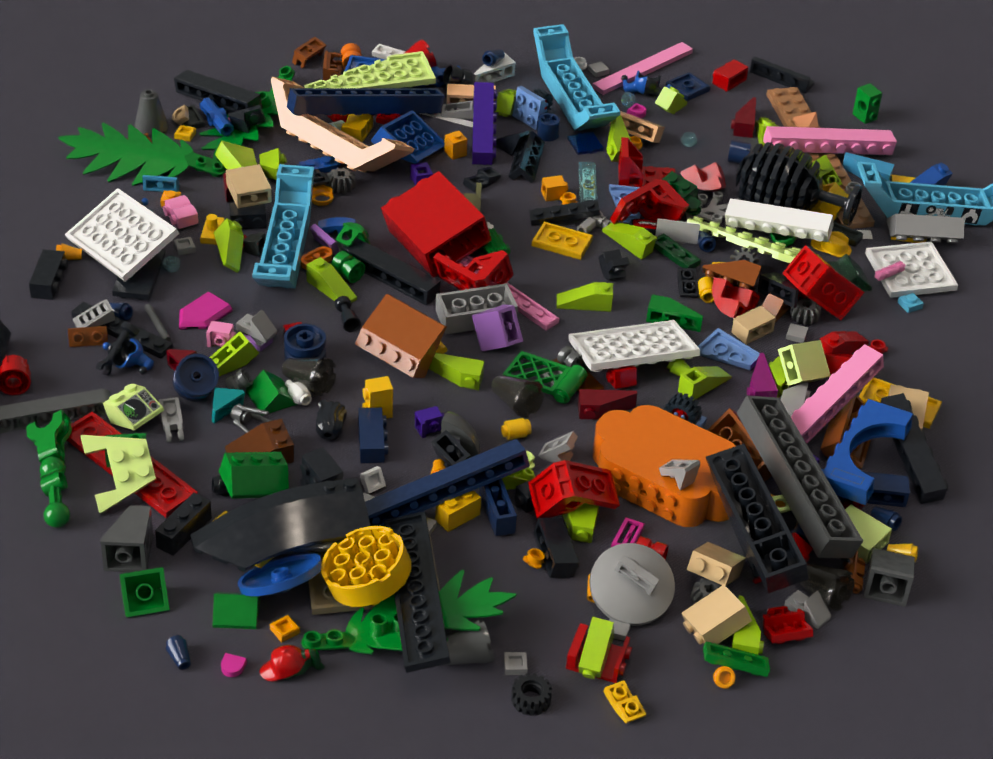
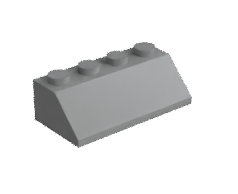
(926, 227)

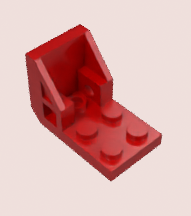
(631, 168)
(658, 196)
(492, 267)
(822, 283)
(568, 486)

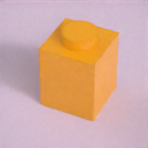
(455, 145)
(553, 187)

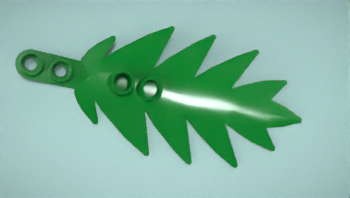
(268, 107)
(158, 156)
(381, 624)

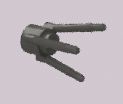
(243, 414)

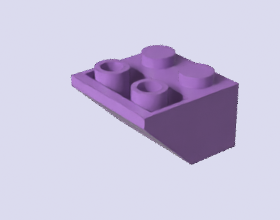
(497, 327)

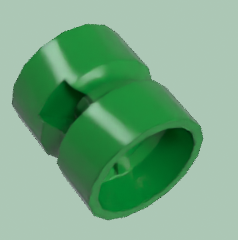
(348, 266)

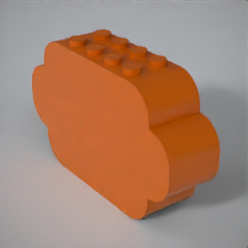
(642, 442)

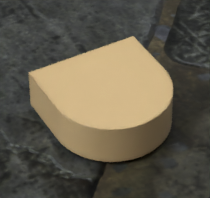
(181, 115)

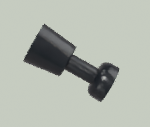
(349, 318)

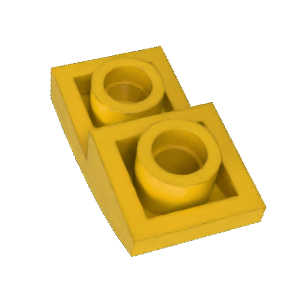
(623, 702)

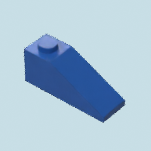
(935, 175)

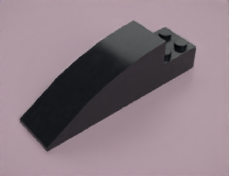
(756, 520)

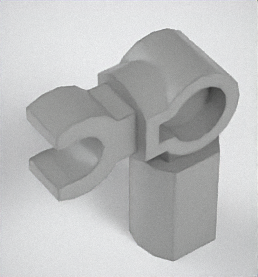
(592, 222)

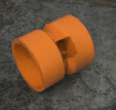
(347, 50)

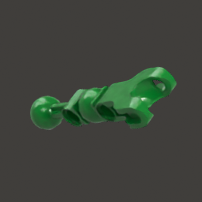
(51, 455)

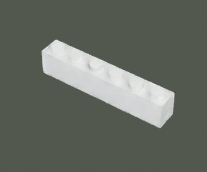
(779, 220)

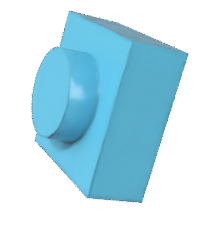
(910, 302)

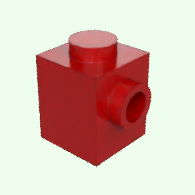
(622, 376)

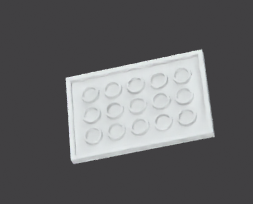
(122, 234)
(633, 345)

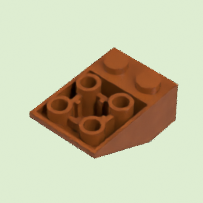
(741, 273)

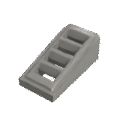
(458, 110)
(100, 314)

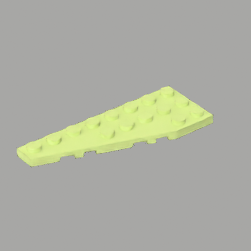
(395, 72)
(746, 240)

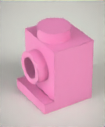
(219, 333)

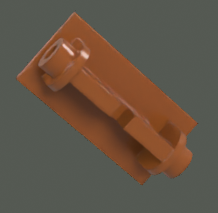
(87, 336)
(857, 567)

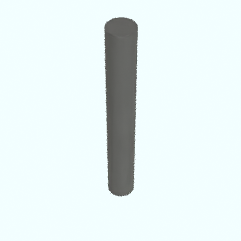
(157, 323)

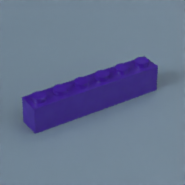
(483, 123)

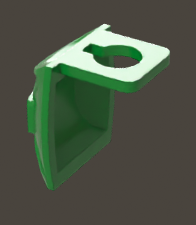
(353, 231)

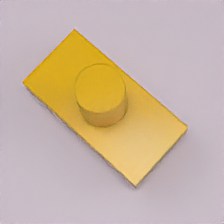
(211, 224)

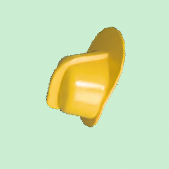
(836, 246)

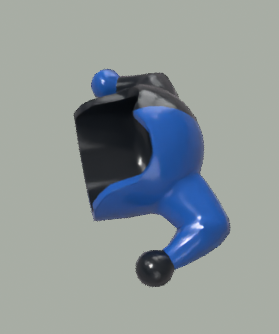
(643, 85)
(131, 355)

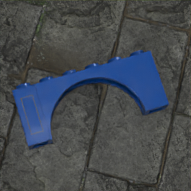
(872, 422)

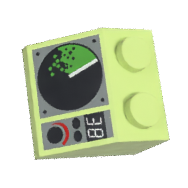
(132, 407)

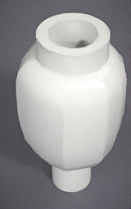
(298, 392)

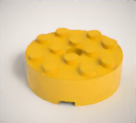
(366, 566)

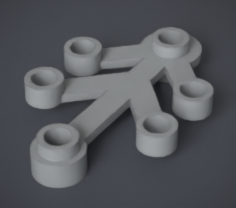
(717, 210)

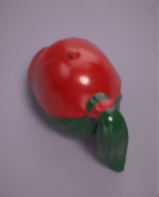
(289, 662)

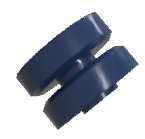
(304, 342)
(190, 368)

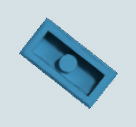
(160, 183)

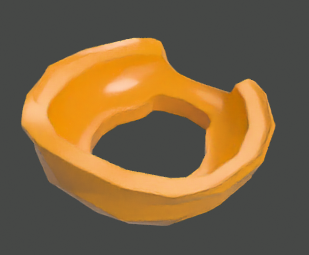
(322, 191)

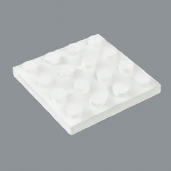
(923, 272)

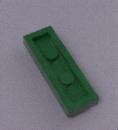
(676, 252)

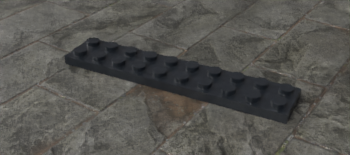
(419, 599)

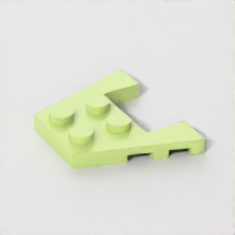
(129, 465)

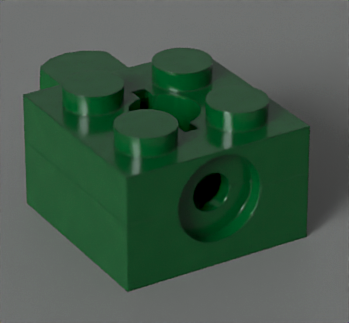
(687, 191)

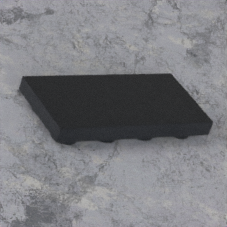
(142, 282)

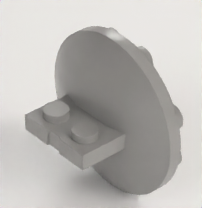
(632, 584)

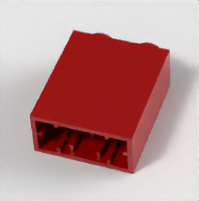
(435, 220)

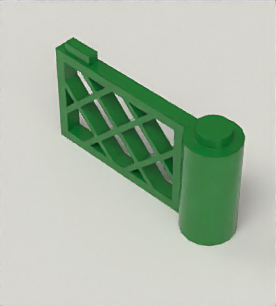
(564, 384)

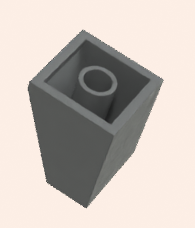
(128, 541)
(889, 577)

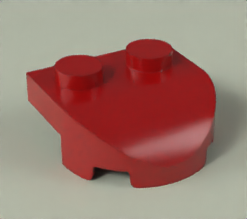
(785, 625)

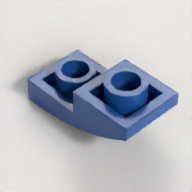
(331, 224)

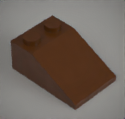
(265, 438)

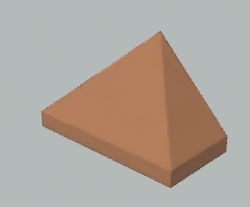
(807, 120)

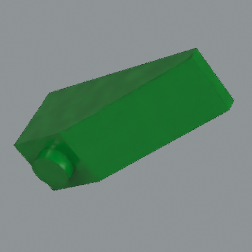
(667, 309)

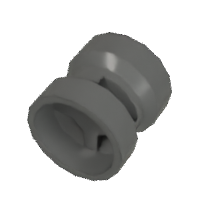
(569, 357)
(239, 381)

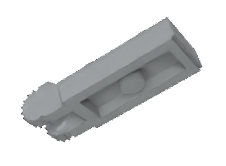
(172, 418)

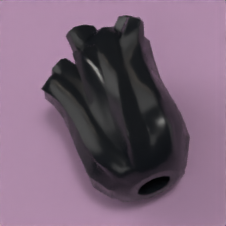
(330, 419)

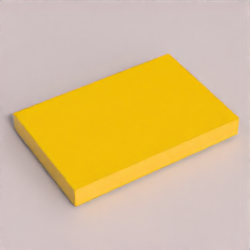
(562, 240)

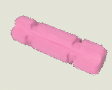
(889, 270)

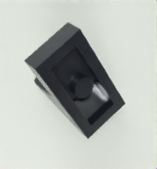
(247, 117)

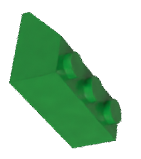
(254, 474)

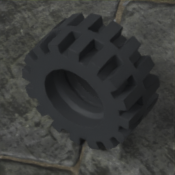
(531, 704)

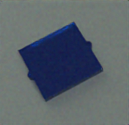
(585, 143)

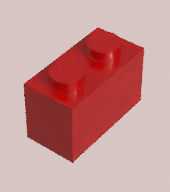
(730, 75)

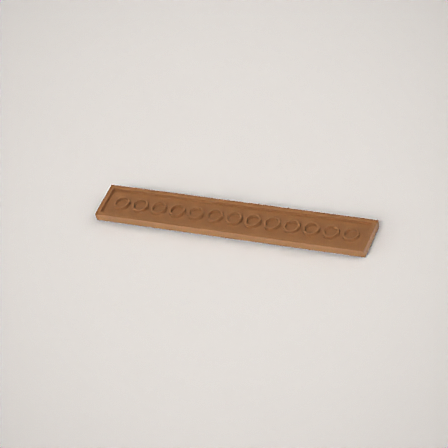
(789, 104)

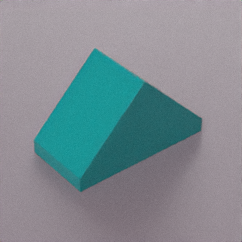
(224, 401)

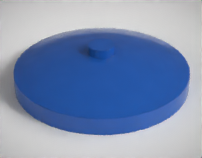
(280, 574)

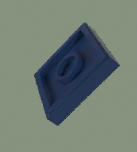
(689, 86)

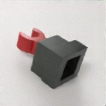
(254, 243)

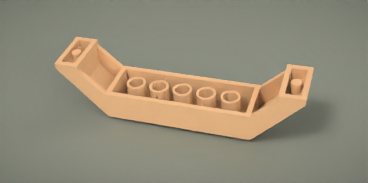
(332, 140)

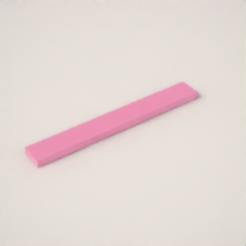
(644, 67)
(526, 305)

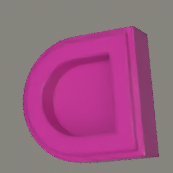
(637, 110)
(233, 665)

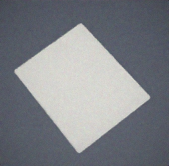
(678, 230)

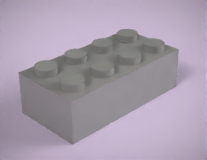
(457, 307)

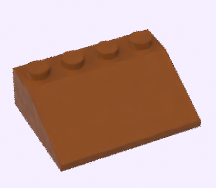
(401, 336)

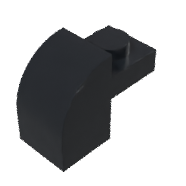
(613, 264)

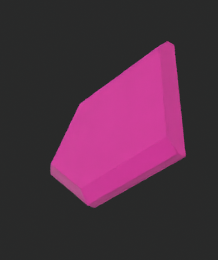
(203, 311)

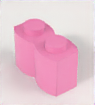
(180, 212)

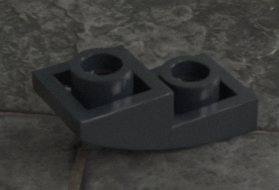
(319, 178)
(687, 282)

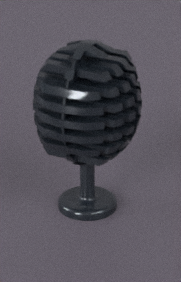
(787, 179)

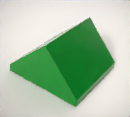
(269, 393)
(144, 592)
(235, 610)

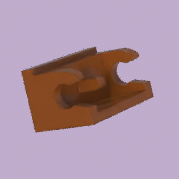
(308, 50)
(331, 66)

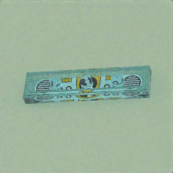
(587, 181)

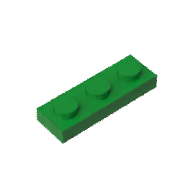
(736, 659)

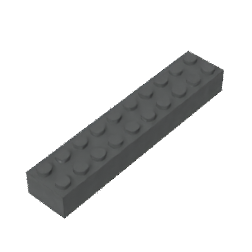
(799, 478)

